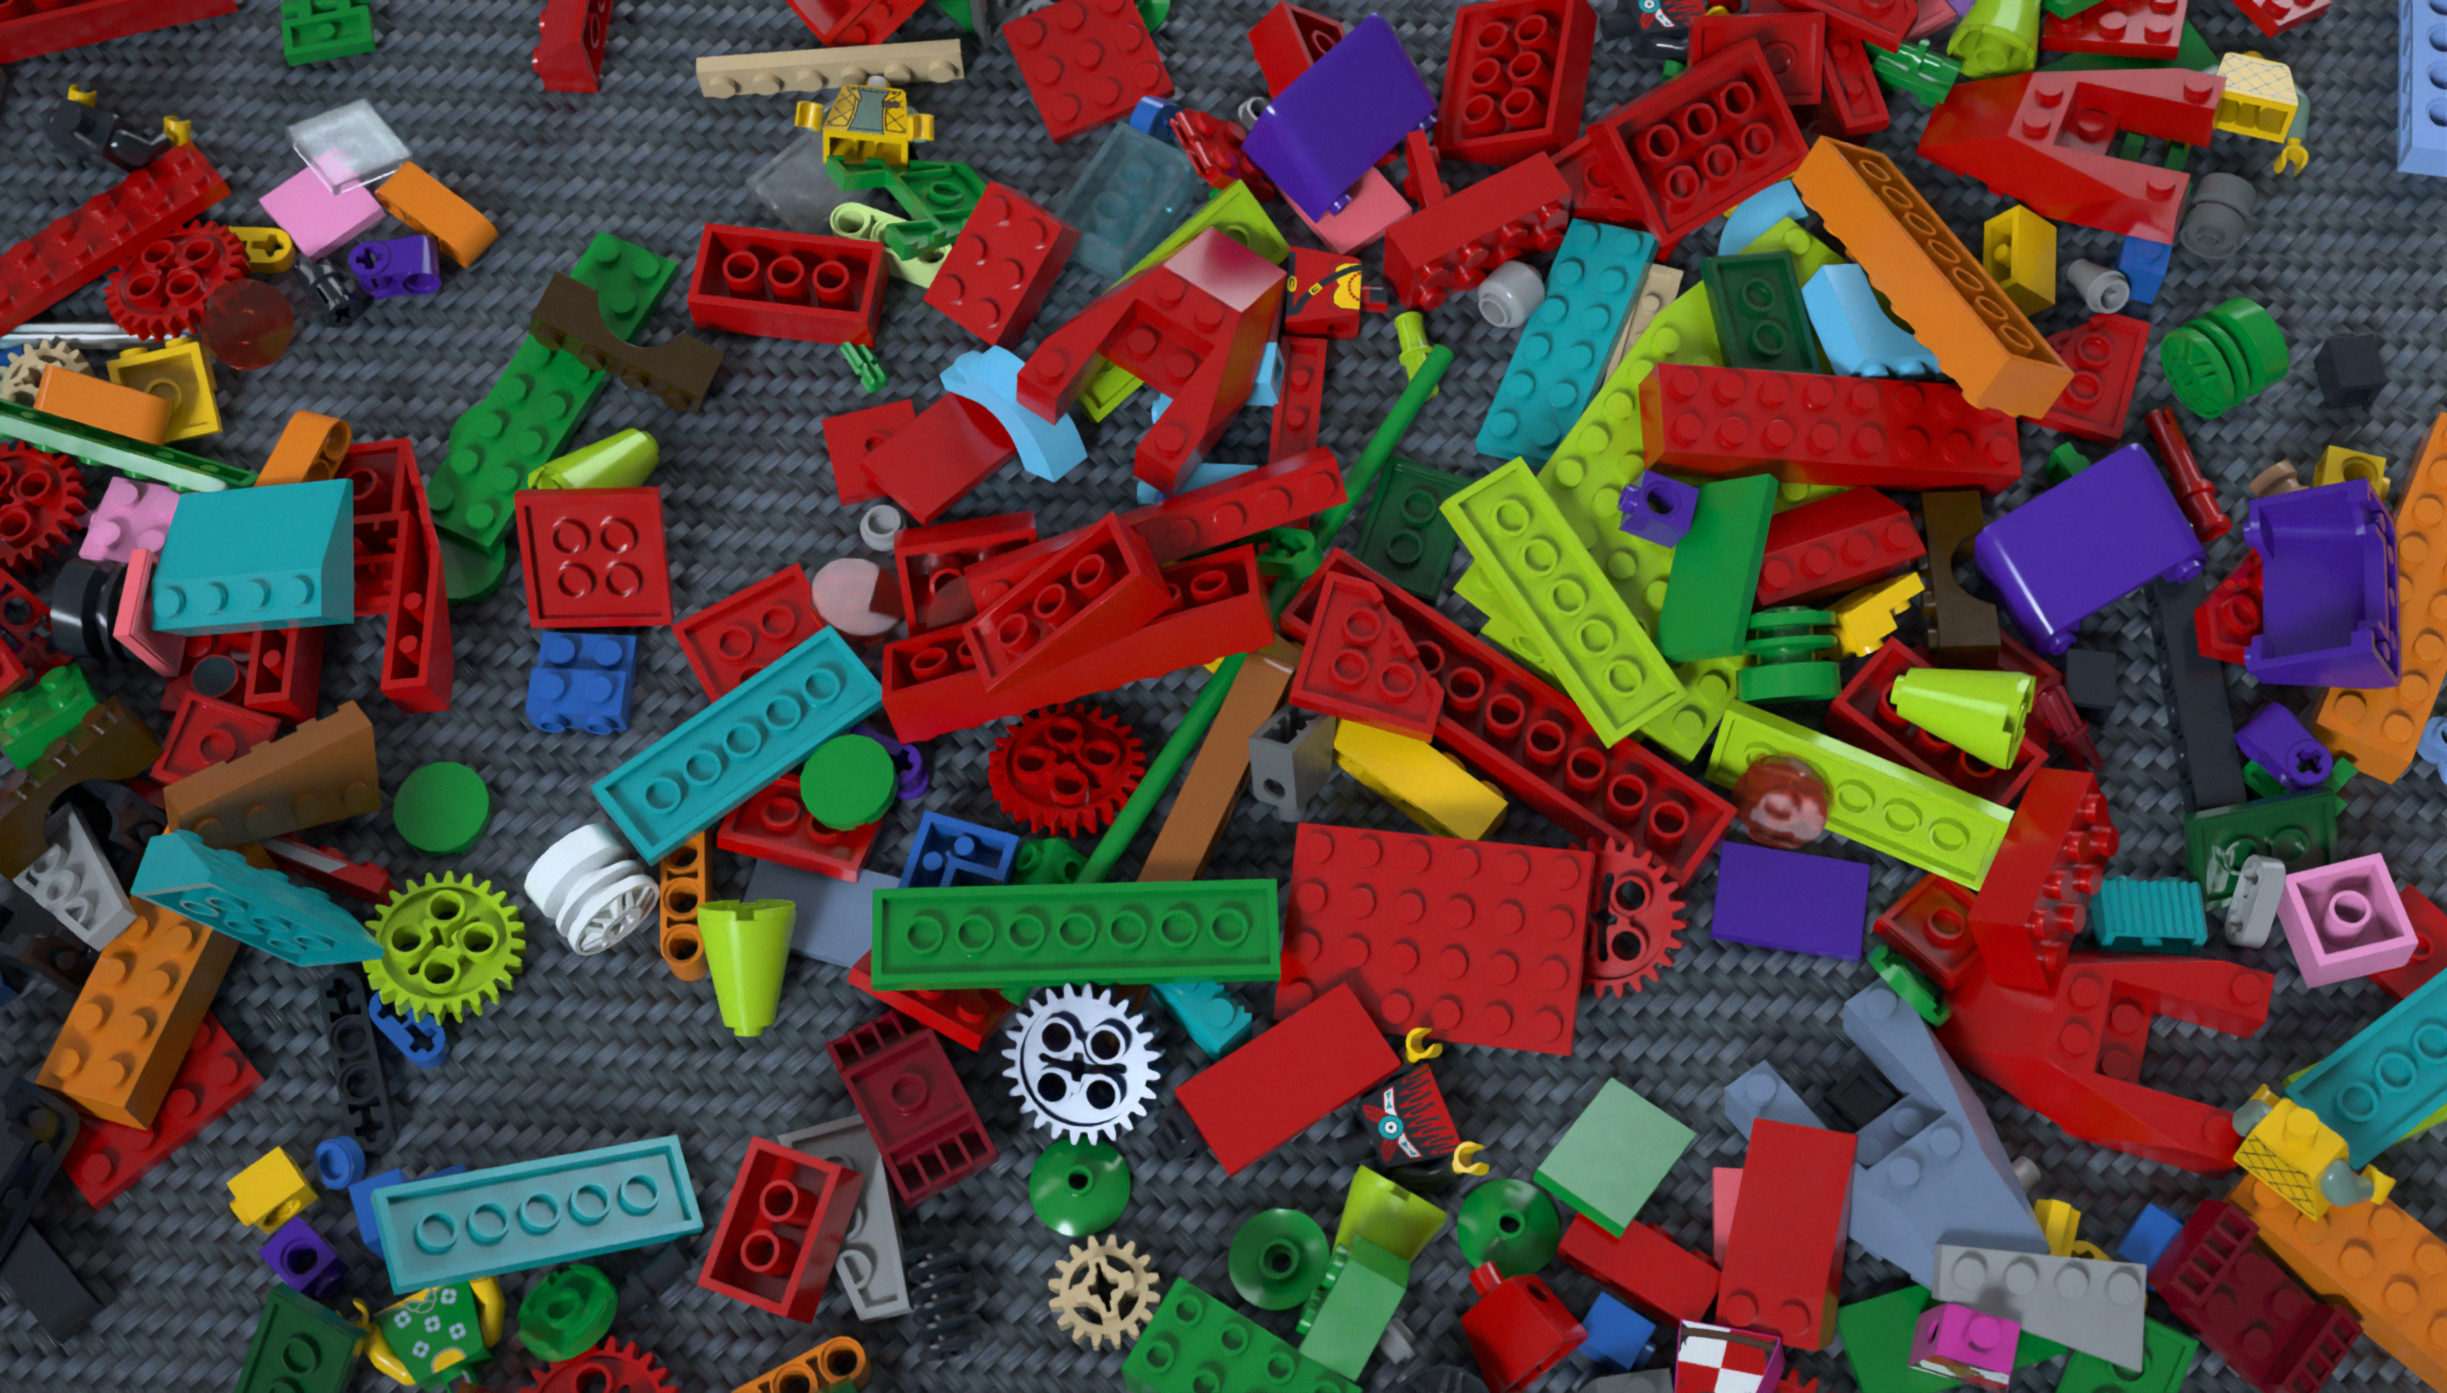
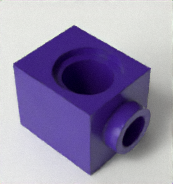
(1671, 497)
(291, 1246)

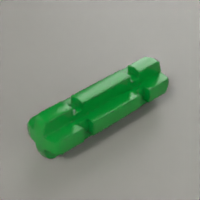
(863, 362)

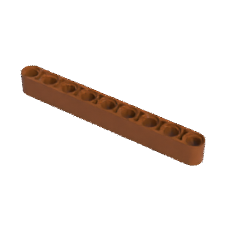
(1212, 787)

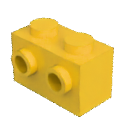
(2022, 258)

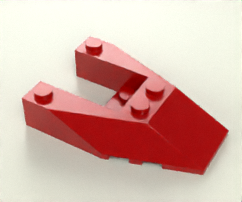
(2052, 136)
(1180, 325)
(394, 573)
(2084, 1044)

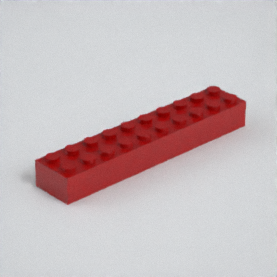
(1540, 740)

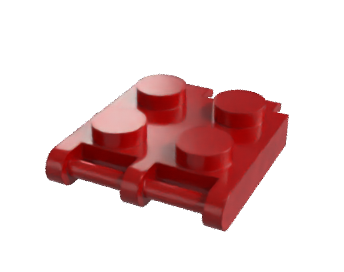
(1218, 153)

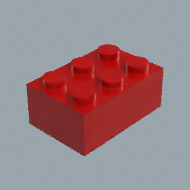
(1002, 266)
(781, 1230)

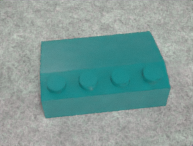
(257, 560)
(250, 903)

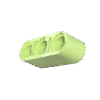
(872, 227)

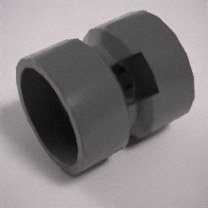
(2218, 216)

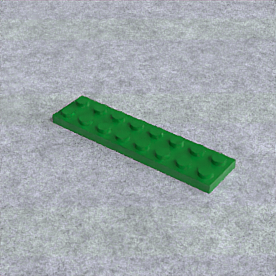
(541, 401)
(1075, 934)

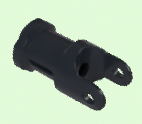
(326, 285)

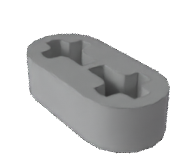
(2255, 901)

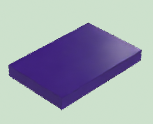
(1790, 901)

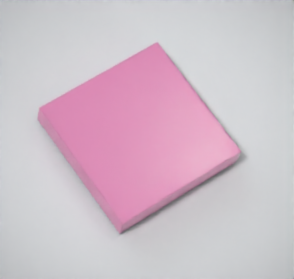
(317, 218)

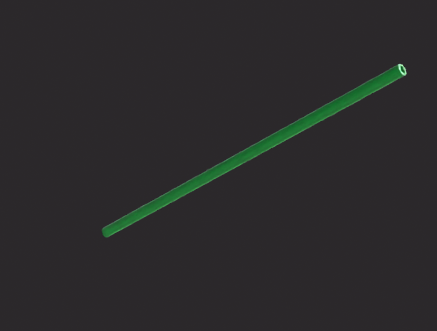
(1280, 596)

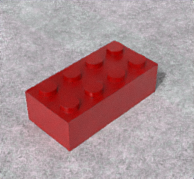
(1475, 231)
(788, 285)
(1871, 723)
(2043, 879)

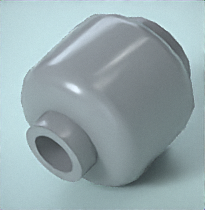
(1511, 294)

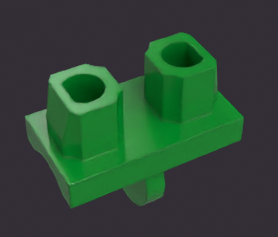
(1918, 71)

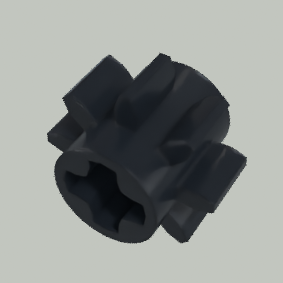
(1178, 1134)

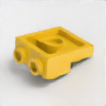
(178, 374)
(1867, 615)

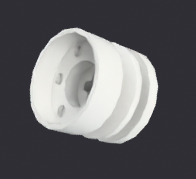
(591, 889)

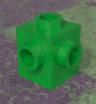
(1047, 862)

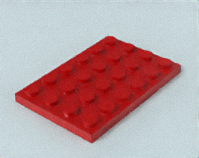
(1439, 934)

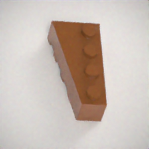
(282, 786)

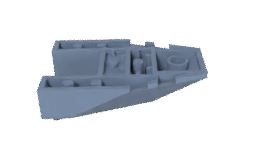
(1926, 1164)

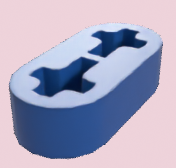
(1153, 117)
(402, 1038)

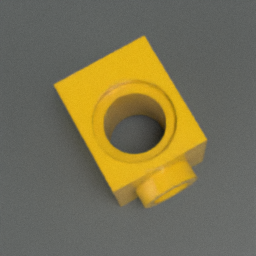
(2344, 464)
(271, 1191)

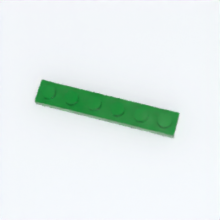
(103, 447)

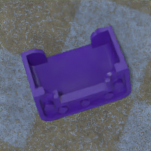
(1341, 118)
(2086, 548)
(2326, 588)

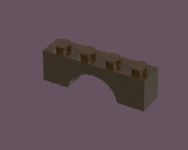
(675, 371)
(1962, 627)
(105, 745)

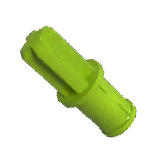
(1413, 344)

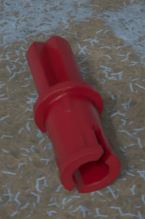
(2069, 729)

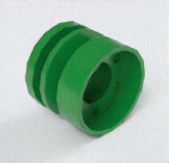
(2224, 357)
(1787, 657)

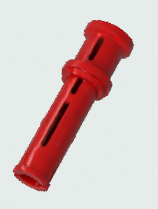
(2192, 492)

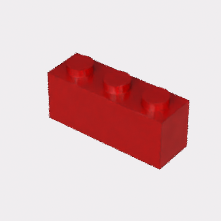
(1643, 1268)

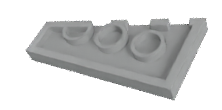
(78, 881)
(872, 1249)
(2059, 1298)

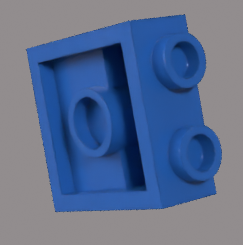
(583, 682)

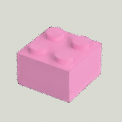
(2345, 921)

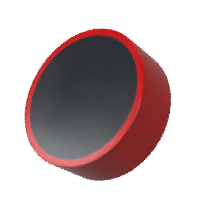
(217, 677)

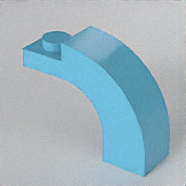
(1759, 214)
(992, 382)

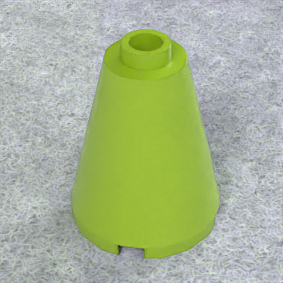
(1997, 38)
(610, 463)
(1969, 708)
(747, 958)
(1388, 1216)

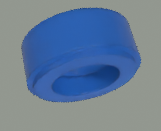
(339, 1162)

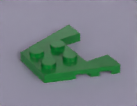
(933, 192)

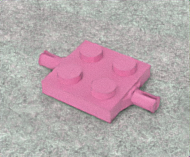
(128, 519)

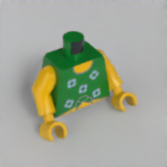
(436, 1334)

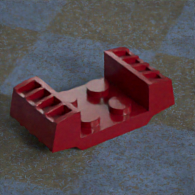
(912, 1105)
(2249, 1305)

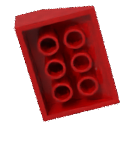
(1515, 80)
(1700, 141)

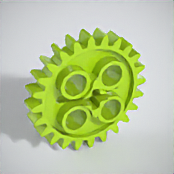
(445, 947)

